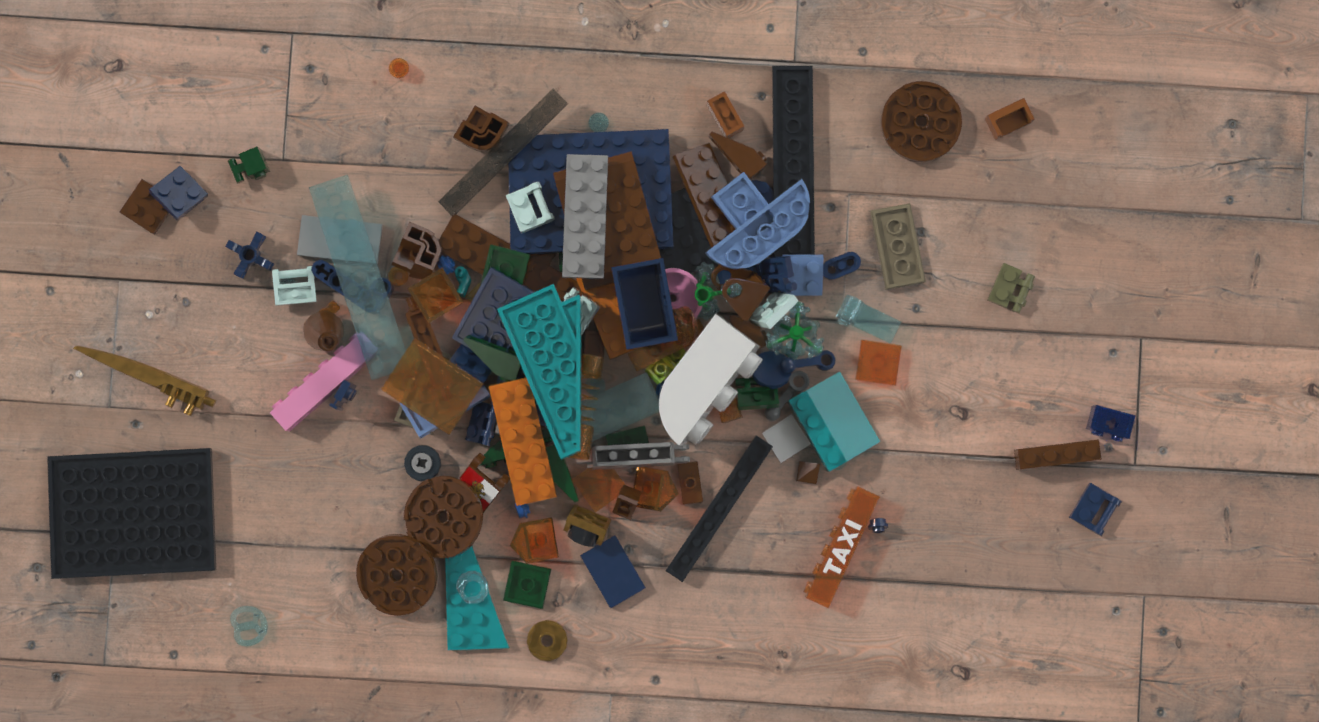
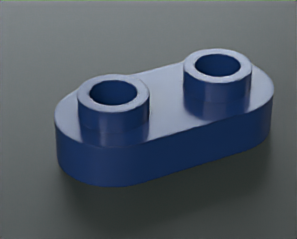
(840, 265)

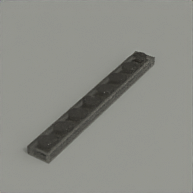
(503, 152)

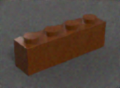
(1057, 454)

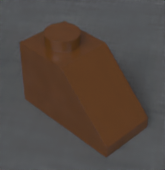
(750, 330)

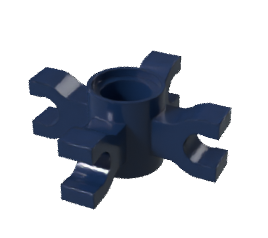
(255, 245)

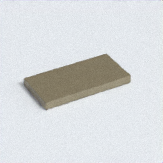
(897, 246)

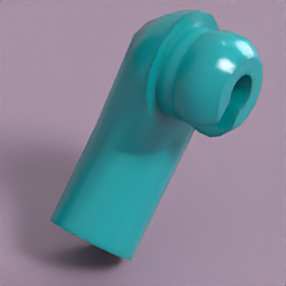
(463, 279)

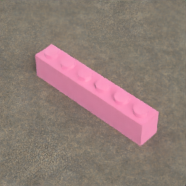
(320, 385)

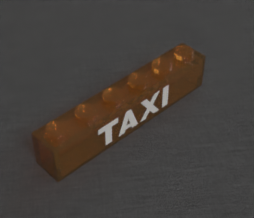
(841, 547)

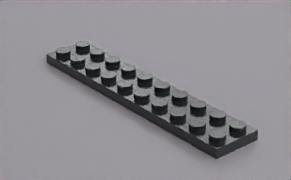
(794, 145)

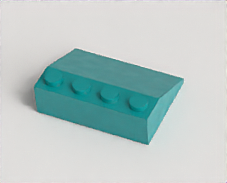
(833, 421)

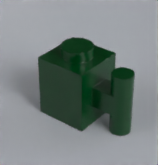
(252, 163)

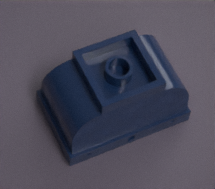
(644, 303)

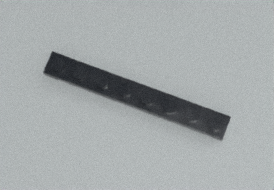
(719, 508)

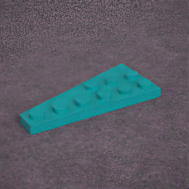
(474, 623)

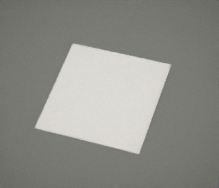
(786, 438)

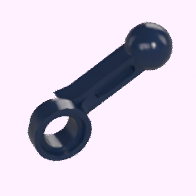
(788, 364)

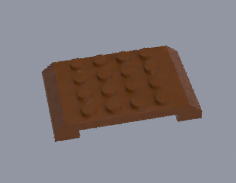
(628, 223)

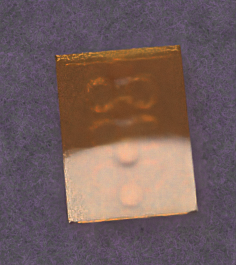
(432, 386)

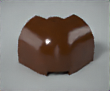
(481, 130)
(417, 252)

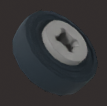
(427, 467)

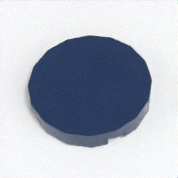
(769, 371)

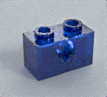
(1122, 422)

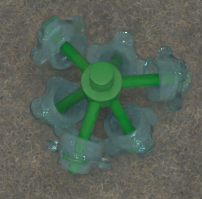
(807, 328)

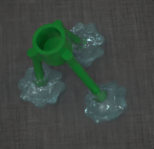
(705, 294)

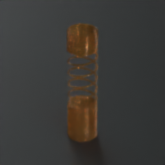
(591, 368)

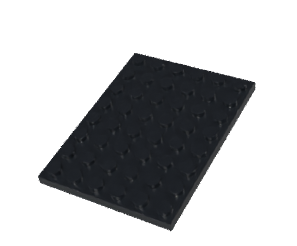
(131, 513)

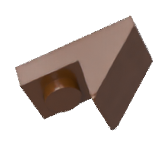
(627, 502)

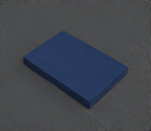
(612, 571)

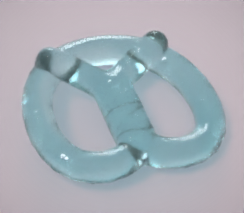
(258, 614)

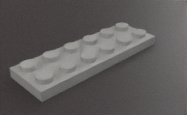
(585, 216)

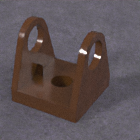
(751, 294)

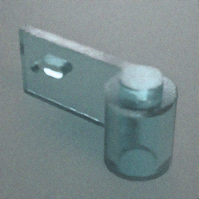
(868, 319)

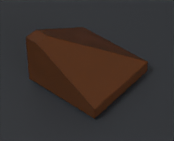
(808, 472)

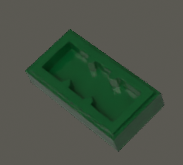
(631, 436)

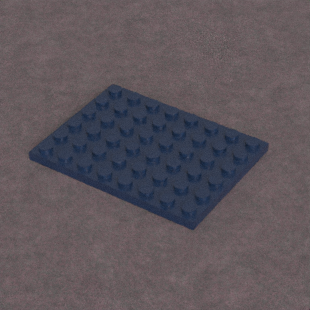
(549, 154)

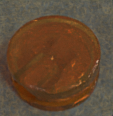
(685, 325)

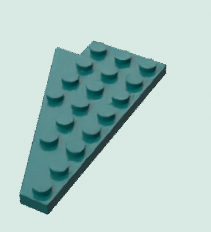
(549, 351)

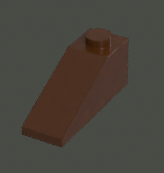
(739, 155)

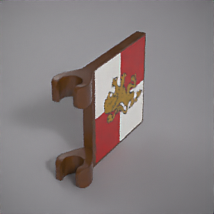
(483, 485)

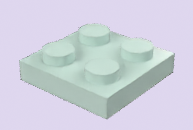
(773, 310)

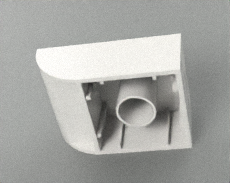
(705, 379)

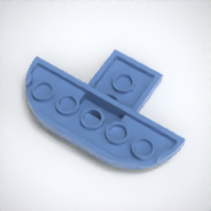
(758, 225)

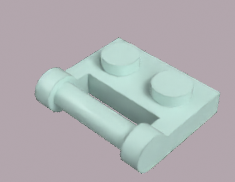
(523, 209)
(295, 292)

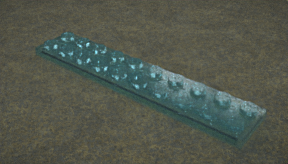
(359, 275)

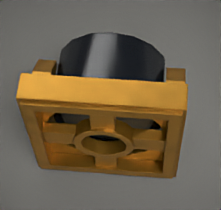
(586, 526)

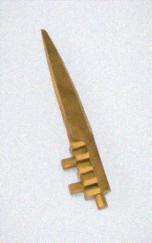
(169, 384)

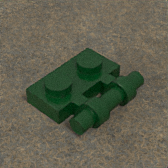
(756, 397)

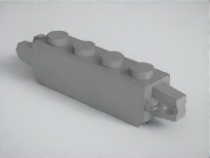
(634, 455)

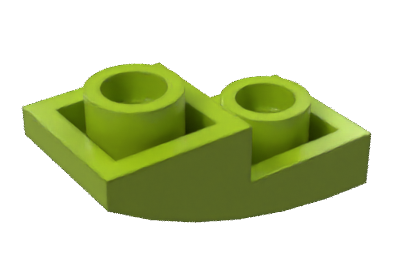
(663, 367)

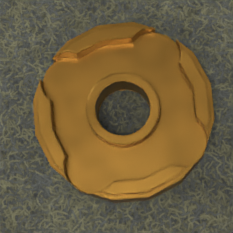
(535, 645)

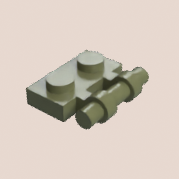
(1005, 285)

